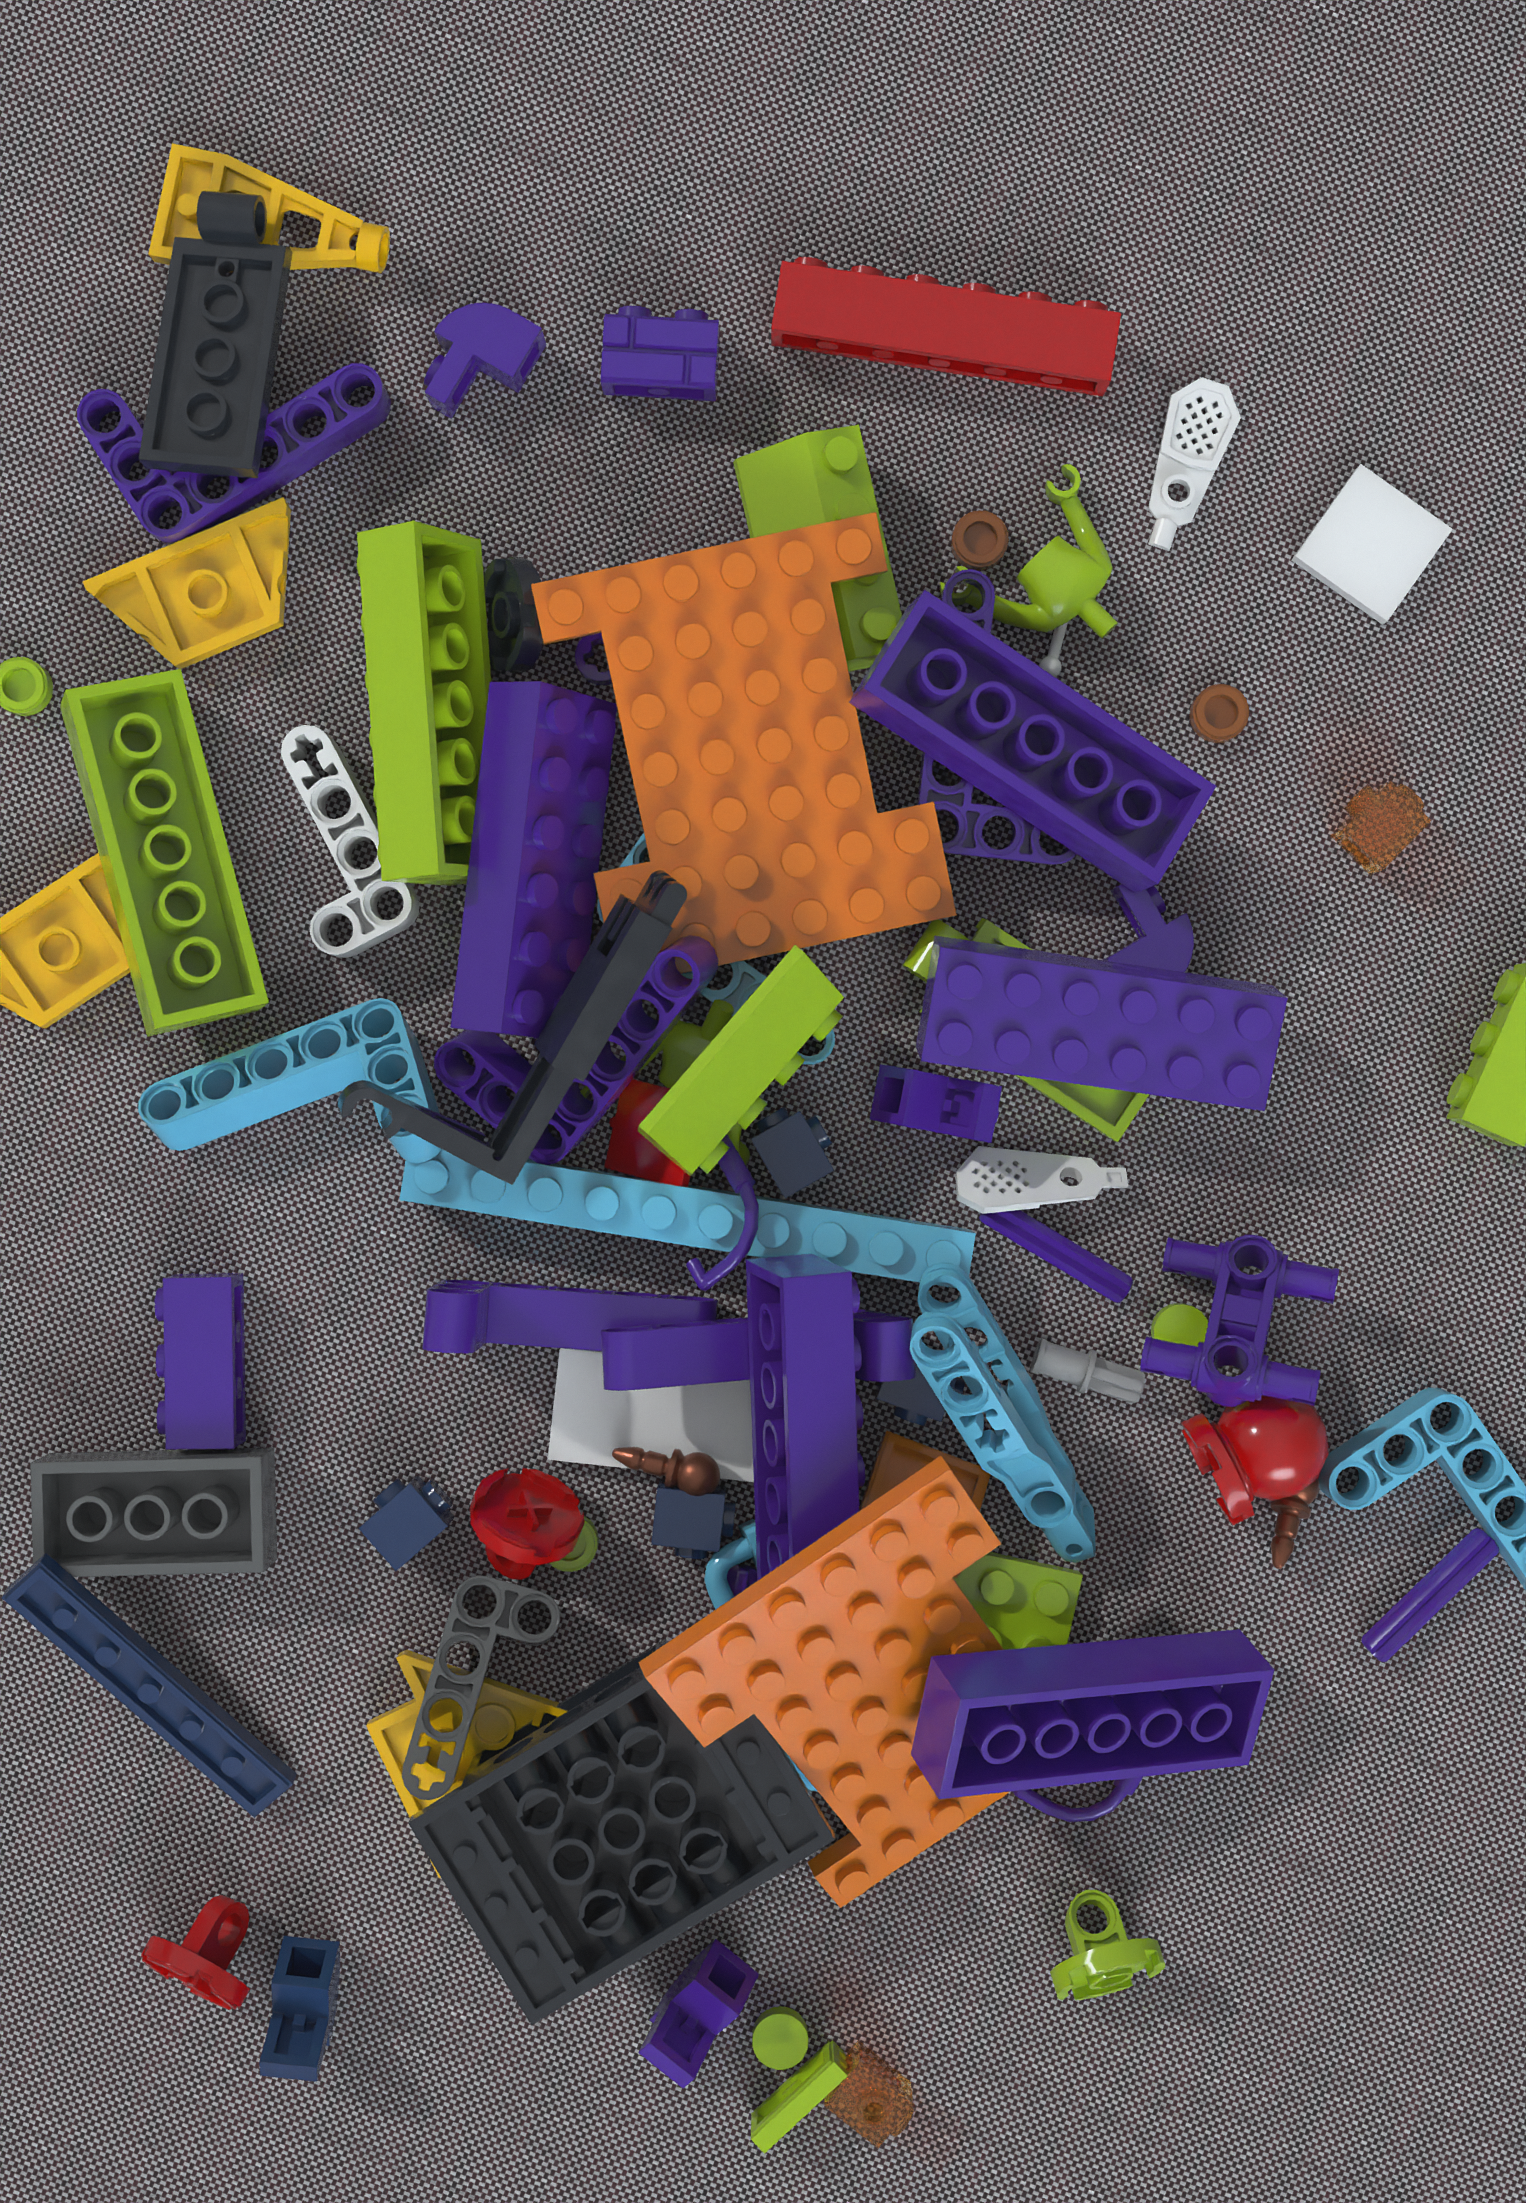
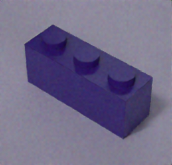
(202, 1361)

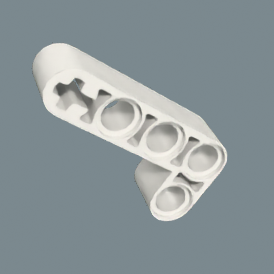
(341, 838)

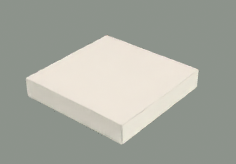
(1371, 544)

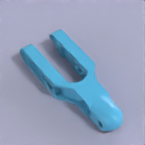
(1024, 1448)

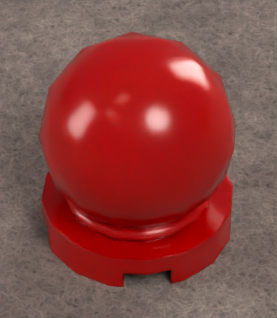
(1258, 1451)

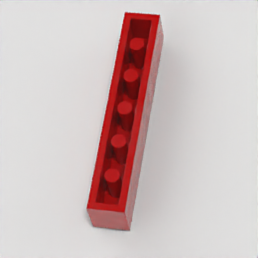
(945, 326)

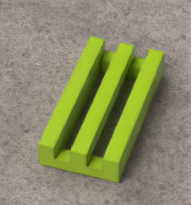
(798, 2095)

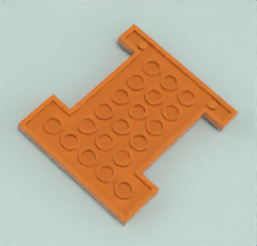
(750, 744)
(839, 1664)

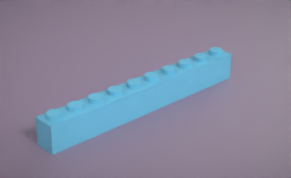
(690, 1216)

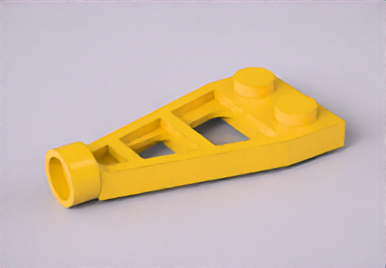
(200, 170)

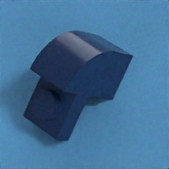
(302, 2008)

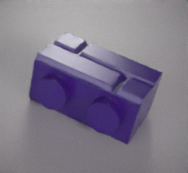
(660, 354)

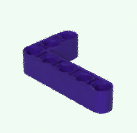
(296, 453)
(957, 799)
(635, 1032)
(472, 1313)
(720, 1352)

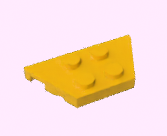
(206, 587)
(61, 947)

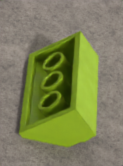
(815, 482)
(741, 1063)

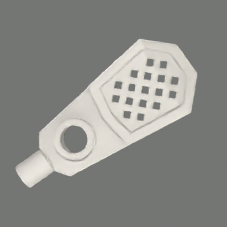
(1185, 465)
(1040, 1176)

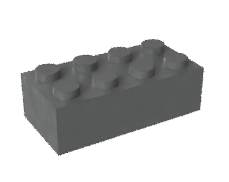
(156, 1511)

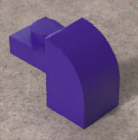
(483, 340)
(1158, 943)
(936, 1103)
(695, 2010)

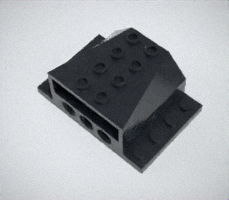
(612, 1835)

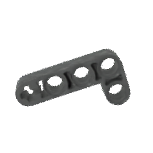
(467, 1688)

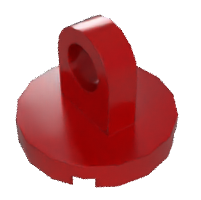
(525, 1520)
(205, 1953)

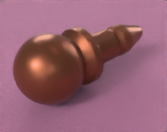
(692, 1473)
(1287, 1522)

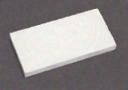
(689, 1417)

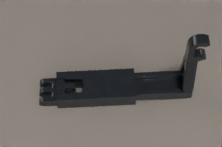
(566, 1044)

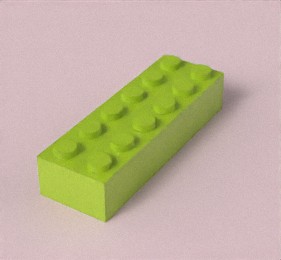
(425, 695)
(163, 851)

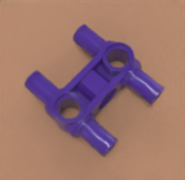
(1240, 1321)

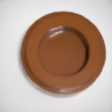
(979, 540)
(1219, 713)

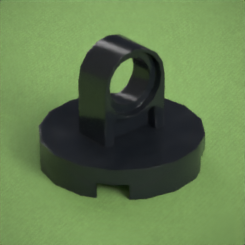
(512, 614)

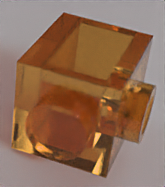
(1380, 824)
(872, 2097)

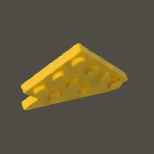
(497, 1715)

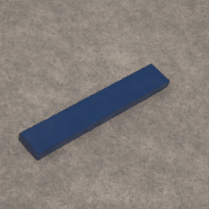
(149, 1685)

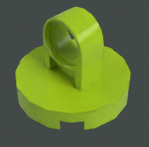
(1102, 1960)

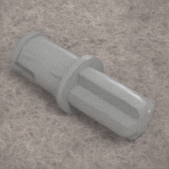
(1087, 1371)

